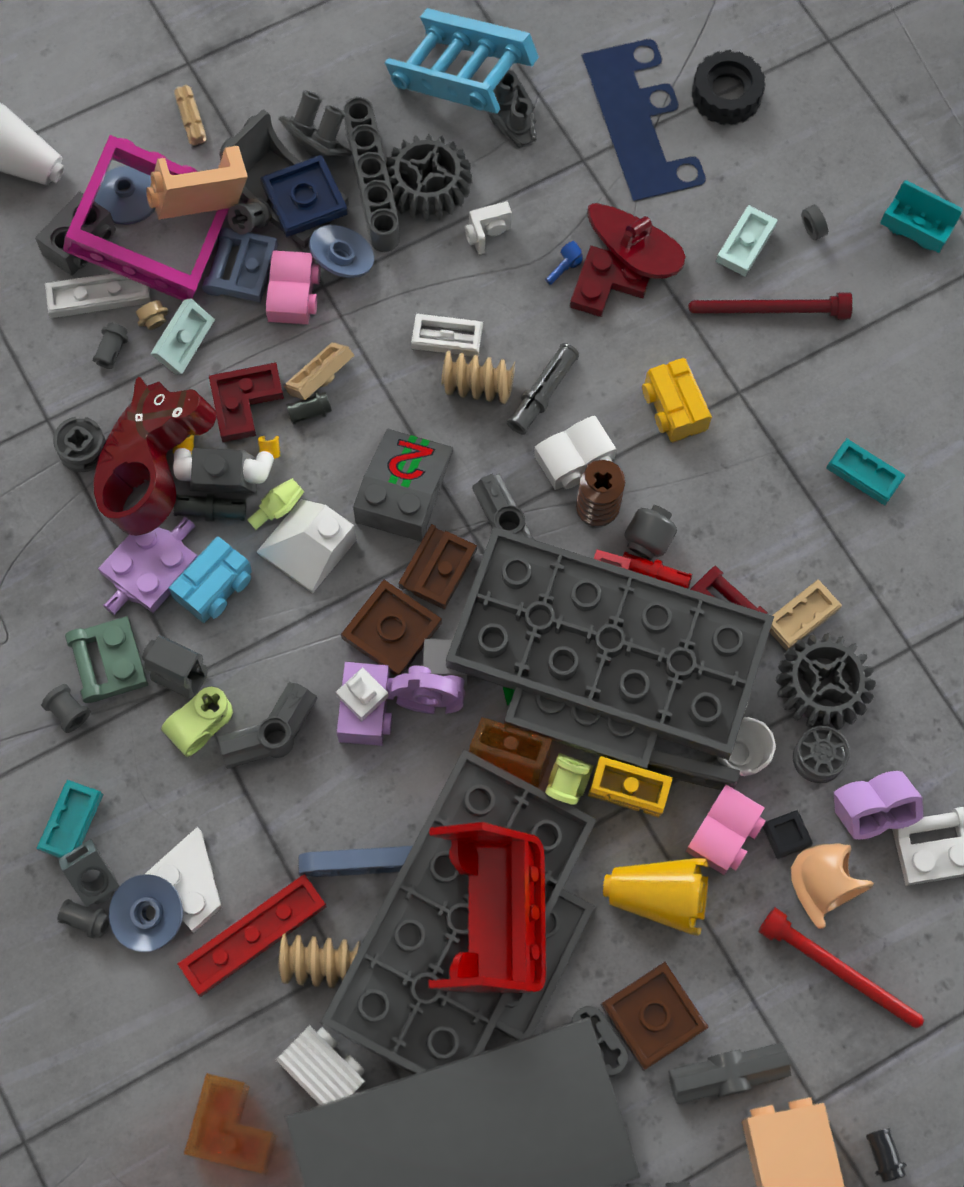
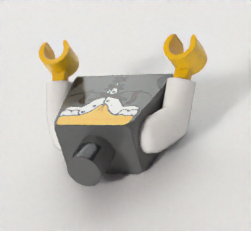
(224, 468)

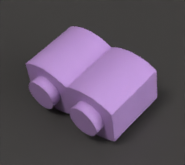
(878, 805)

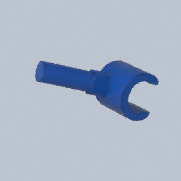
(573, 258)

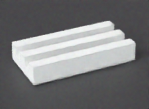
(446, 340)

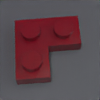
(601, 274)
(234, 394)

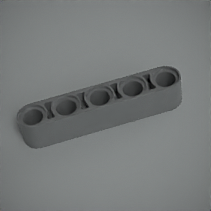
(376, 186)

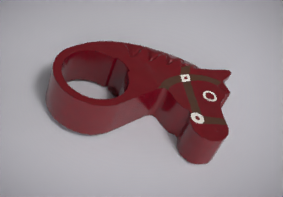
(138, 452)

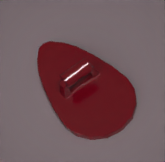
(637, 242)

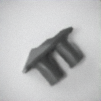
(515, 111)
(314, 140)

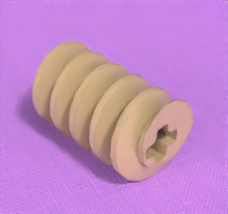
(477, 378)
(314, 961)

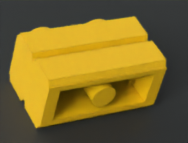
(677, 400)
(630, 786)

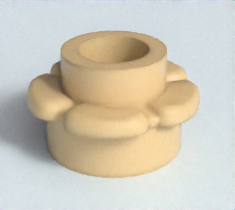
(152, 315)

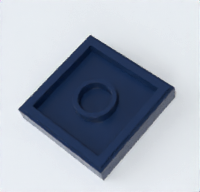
(304, 196)

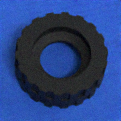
(731, 65)

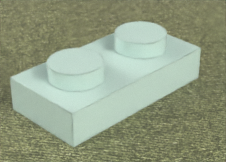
(746, 240)
(182, 336)

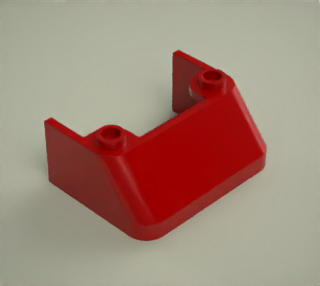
(503, 909)

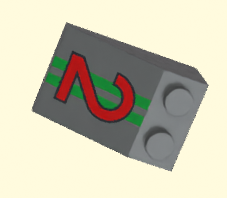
(402, 484)

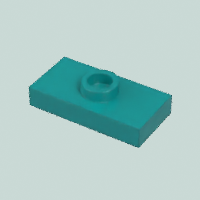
(865, 471)
(69, 819)

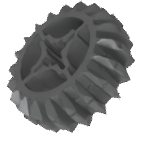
(435, 188)
(835, 691)

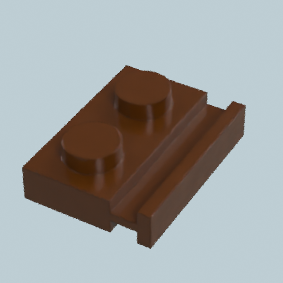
(438, 566)

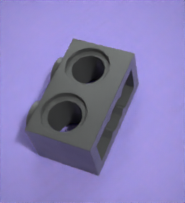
(53, 235)

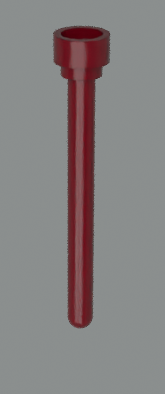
(837, 306)

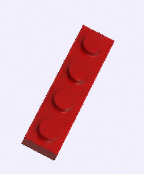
(251, 935)

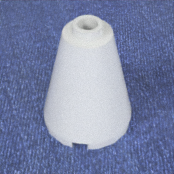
(25, 152)

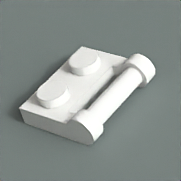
(932, 859)

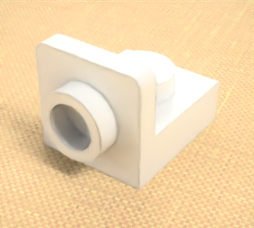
(487, 221)

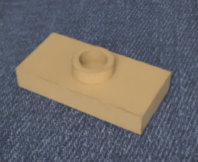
(319, 371)
(803, 614)

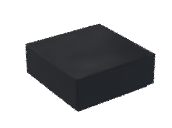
(787, 834)

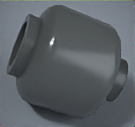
(650, 532)

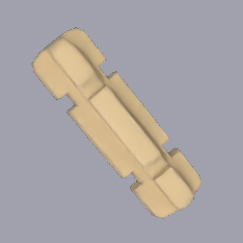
(190, 115)

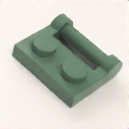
(119, 658)

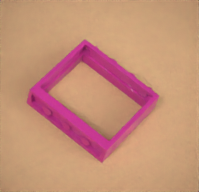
(124, 260)

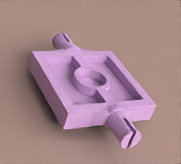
(147, 566)

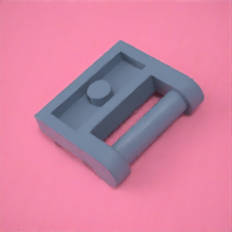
(250, 267)

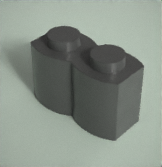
(175, 666)

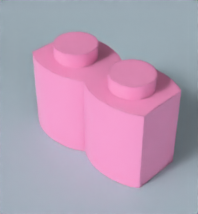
(291, 287)
(726, 829)

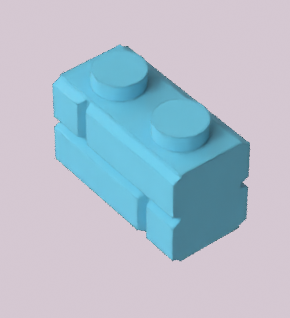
(211, 580)

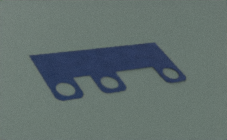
(629, 121)

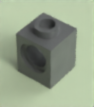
(82, 860)

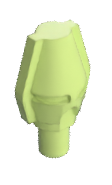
(276, 503)

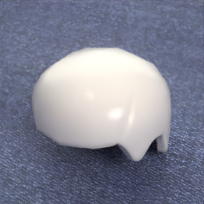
(752, 748)

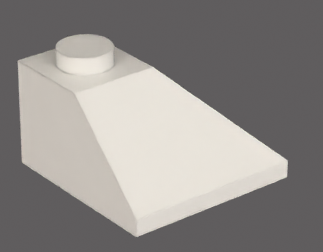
(309, 543)

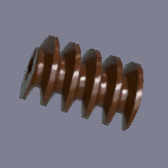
(600, 493)

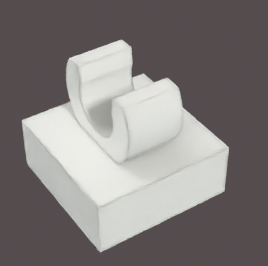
(362, 694)

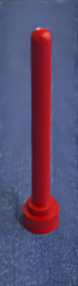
(780, 928)

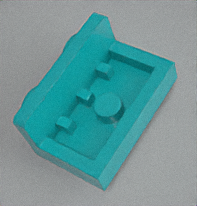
(921, 216)

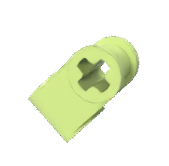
(195, 722)
(568, 779)

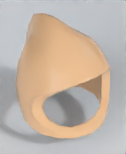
(824, 881)

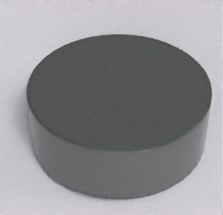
(814, 222)

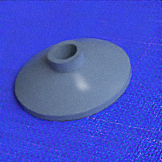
(129, 205)
(341, 251)
(129, 909)

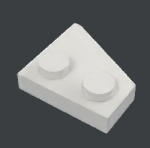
(193, 878)

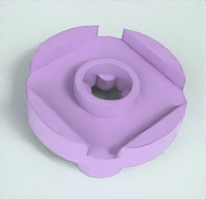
(424, 691)

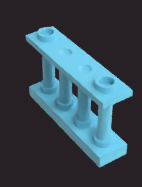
(462, 34)

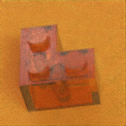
(217, 1128)

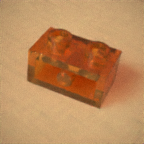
(512, 750)

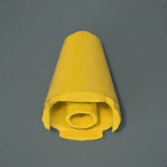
(661, 891)

